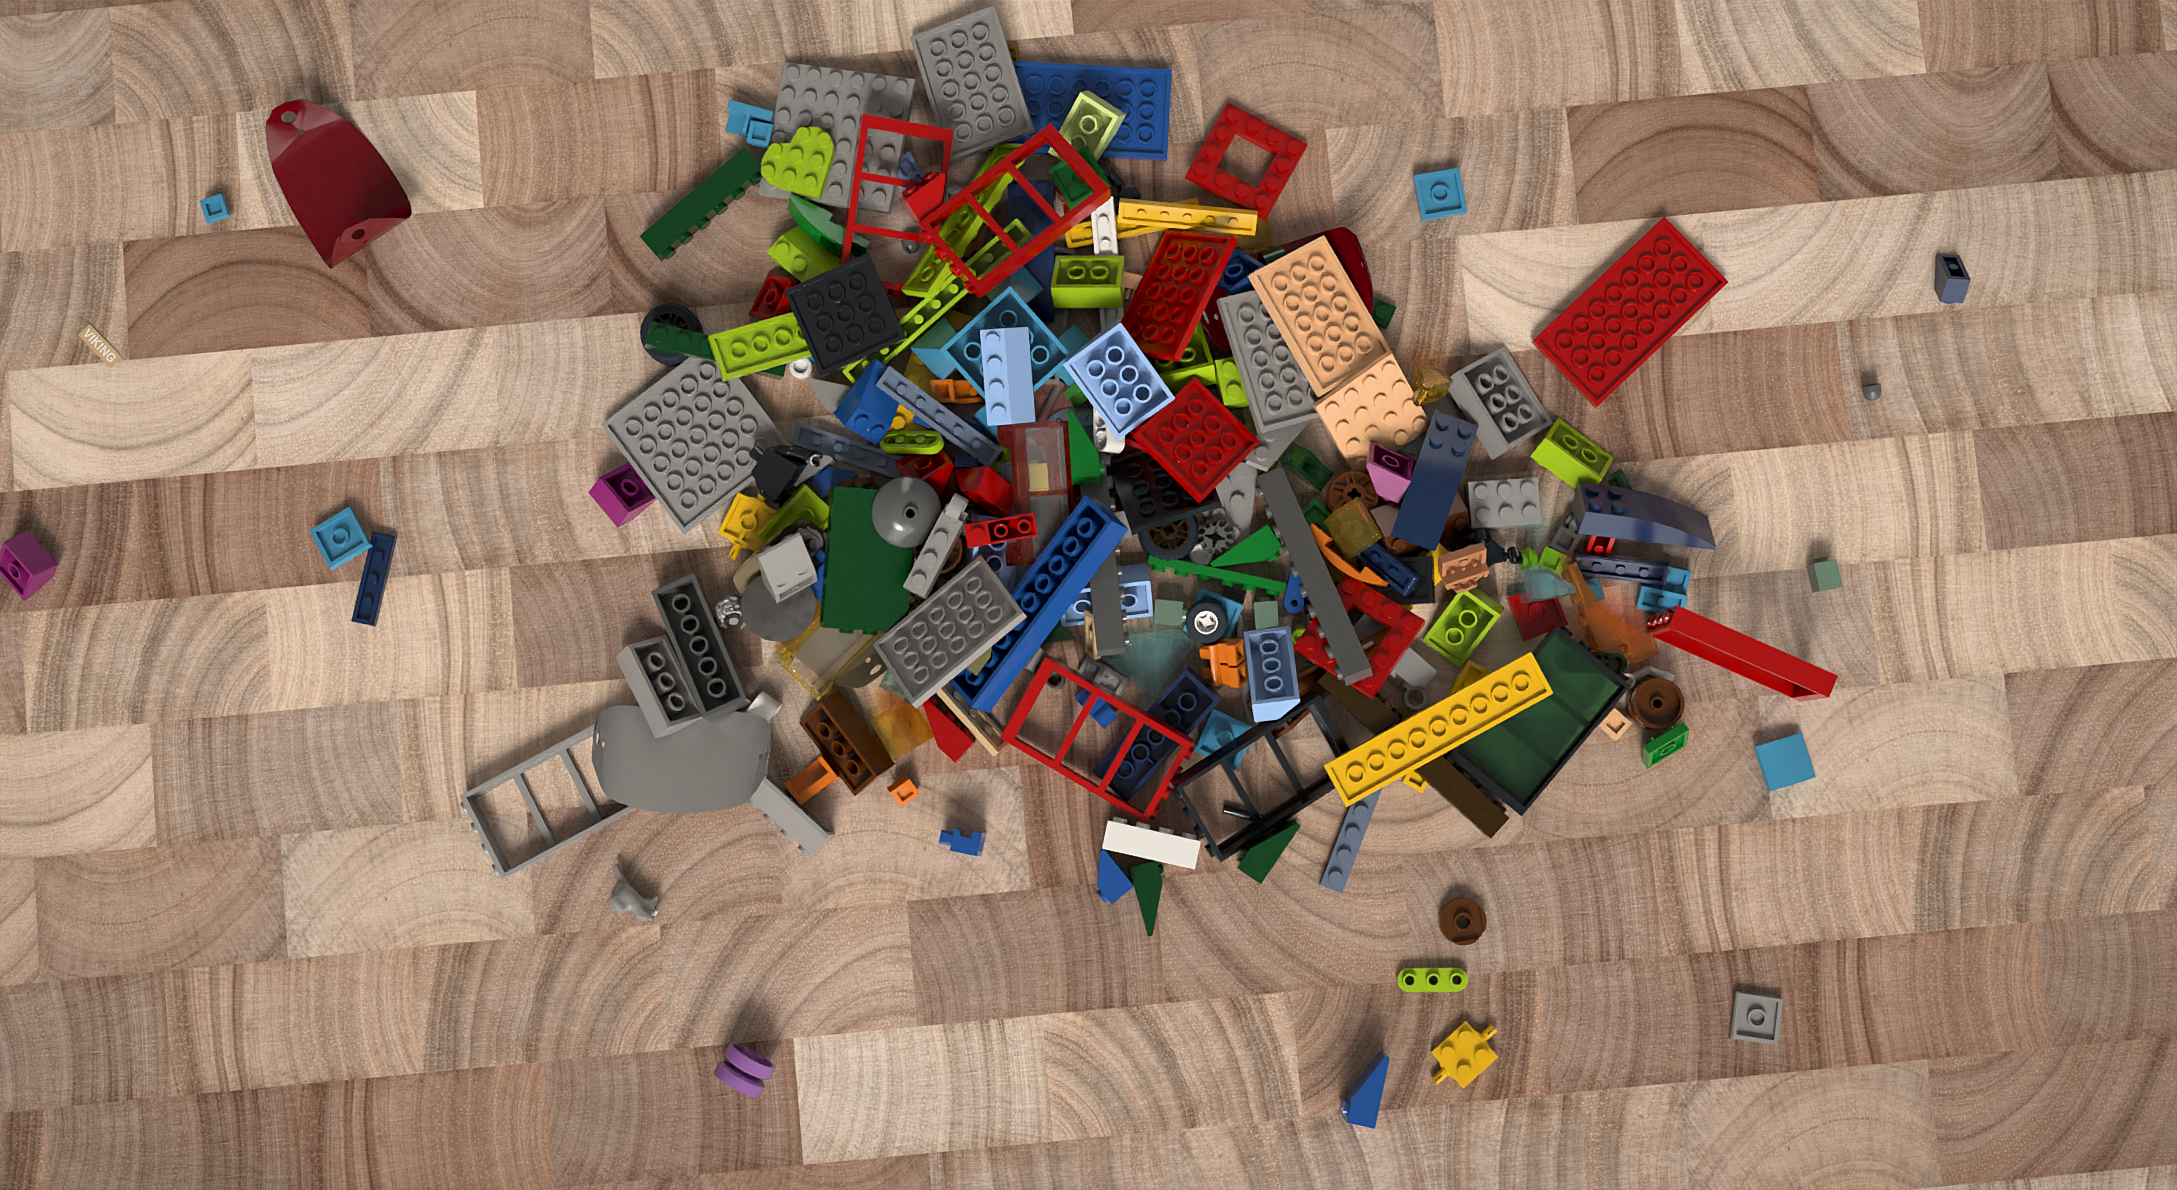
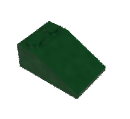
(1265, 851)

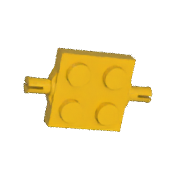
(744, 521)
(1464, 1054)

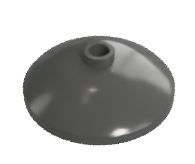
(890, 510)

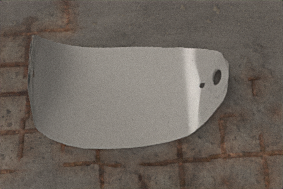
(685, 772)

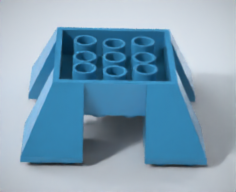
(946, 349)

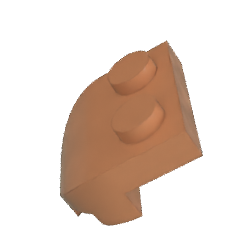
(1463, 567)

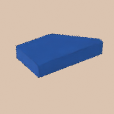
(829, 477)

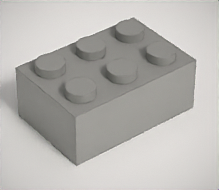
(1503, 503)

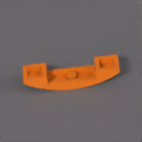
(954, 392)
(1325, 541)

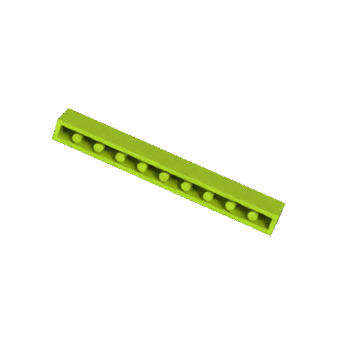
(951, 292)

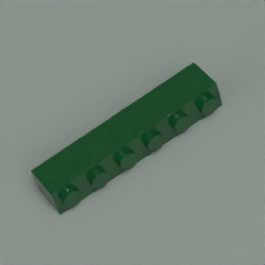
(702, 205)

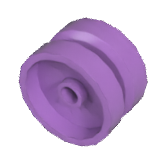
(744, 1070)

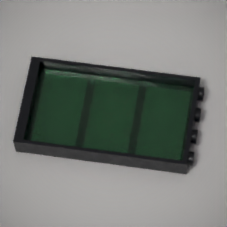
(1532, 746)

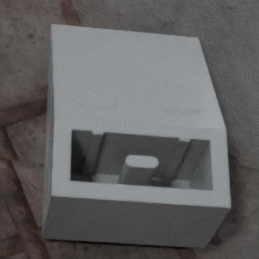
(786, 567)

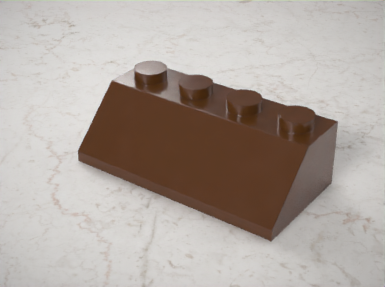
(1386, 514)
(846, 742)

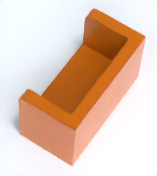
(812, 780)

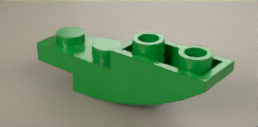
(818, 226)

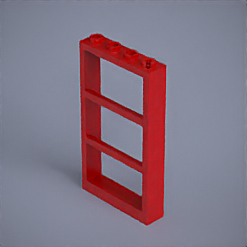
(894, 126)
(1022, 255)
(1741, 654)
(1097, 690)

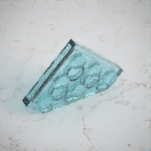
(1151, 658)

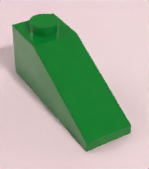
(1084, 456)
(1254, 549)

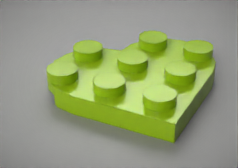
(801, 164)

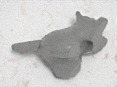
(628, 900)

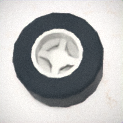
(1199, 622)

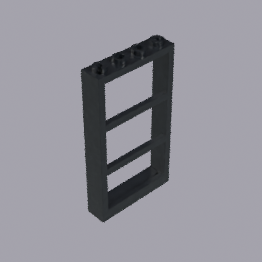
(1284, 811)

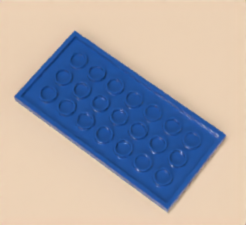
(1137, 92)

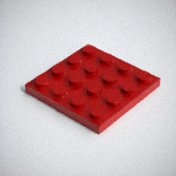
(1196, 439)

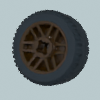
(671, 315)
(1176, 545)

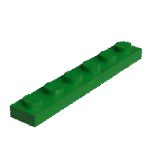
(1226, 577)

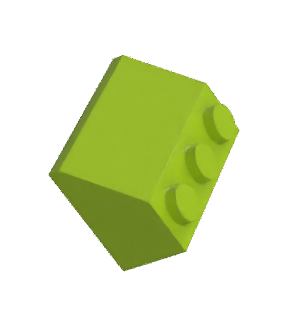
(801, 255)
(1088, 282)
(1571, 455)

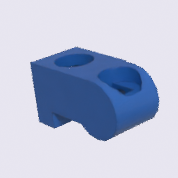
(1293, 600)
(1100, 711)

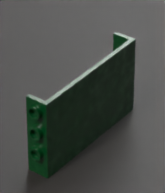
(860, 568)

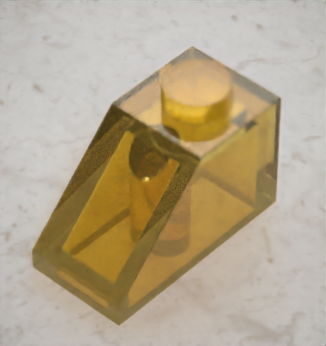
(1429, 385)

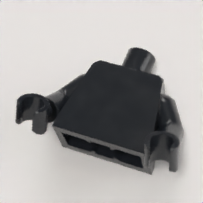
(779, 469)
(1495, 552)

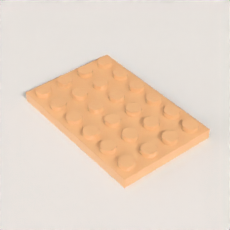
(1319, 315)

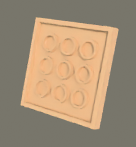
(1373, 408)

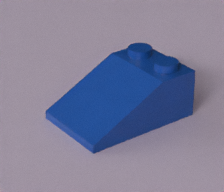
(867, 407)
(1365, 1095)

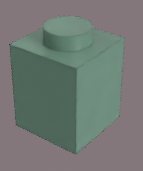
(1824, 575)
(1169, 613)
(1265, 613)

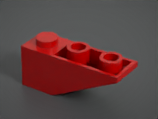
(1000, 530)
(948, 736)

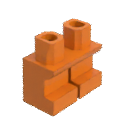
(1226, 662)

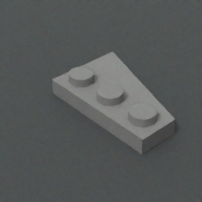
(1273, 445)

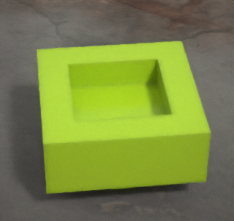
(1551, 559)

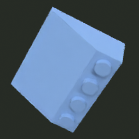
(1118, 379)

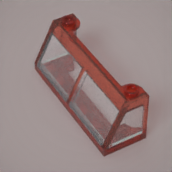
(1039, 482)

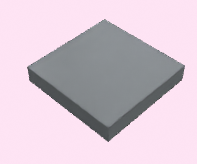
(1756, 1017)

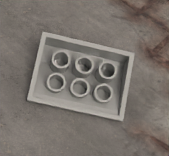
(1499, 401)

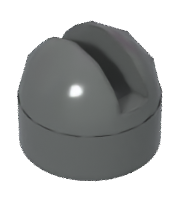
(910, 246)
(1872, 391)
(1052, 684)

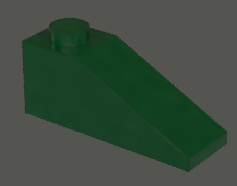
(1148, 888)

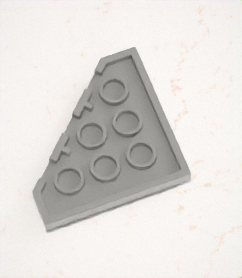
(1236, 498)

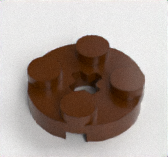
(1469, 909)

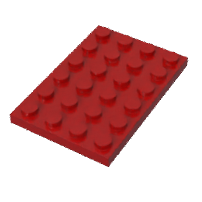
(1176, 291)

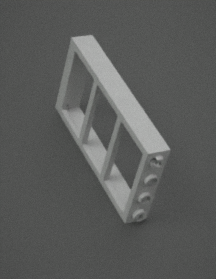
(481, 827)

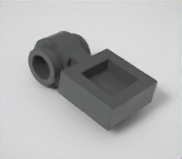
(1565, 539)

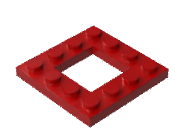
(1238, 122)
(1403, 630)

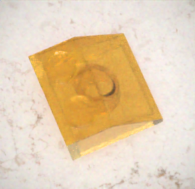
(902, 729)

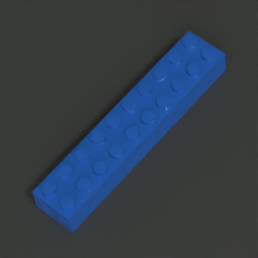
(1045, 597)

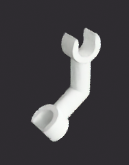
(1648, 670)

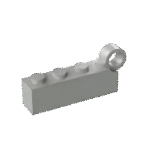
(938, 547)
(1411, 668)

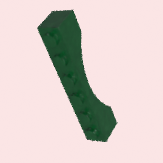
(691, 344)

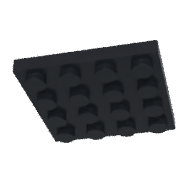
(845, 314)
(1151, 494)

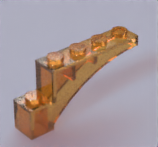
(1603, 627)

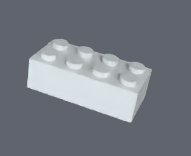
(1151, 844)

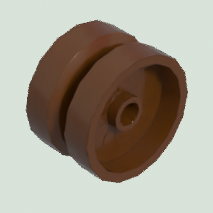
(1669, 703)

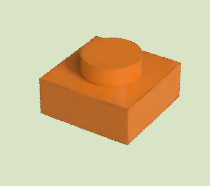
(903, 790)

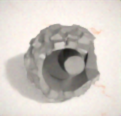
(729, 610)

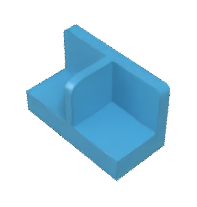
(742, 114)

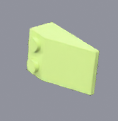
(1091, 124)

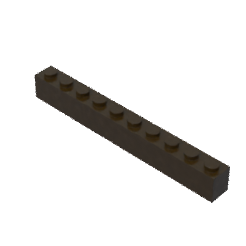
(1438, 773)

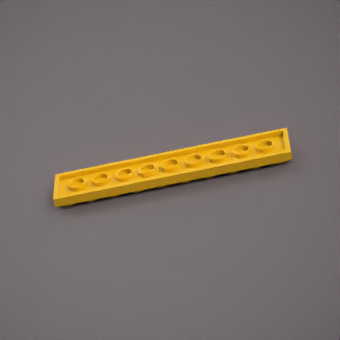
(1438, 729)

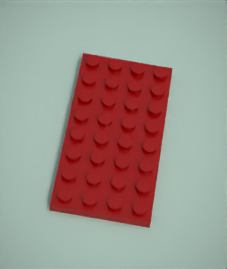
(1629, 312)

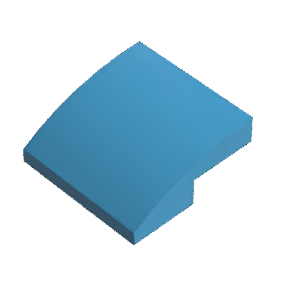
(1661, 597)
(1784, 762)

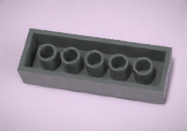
(701, 647)

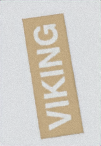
(99, 345)

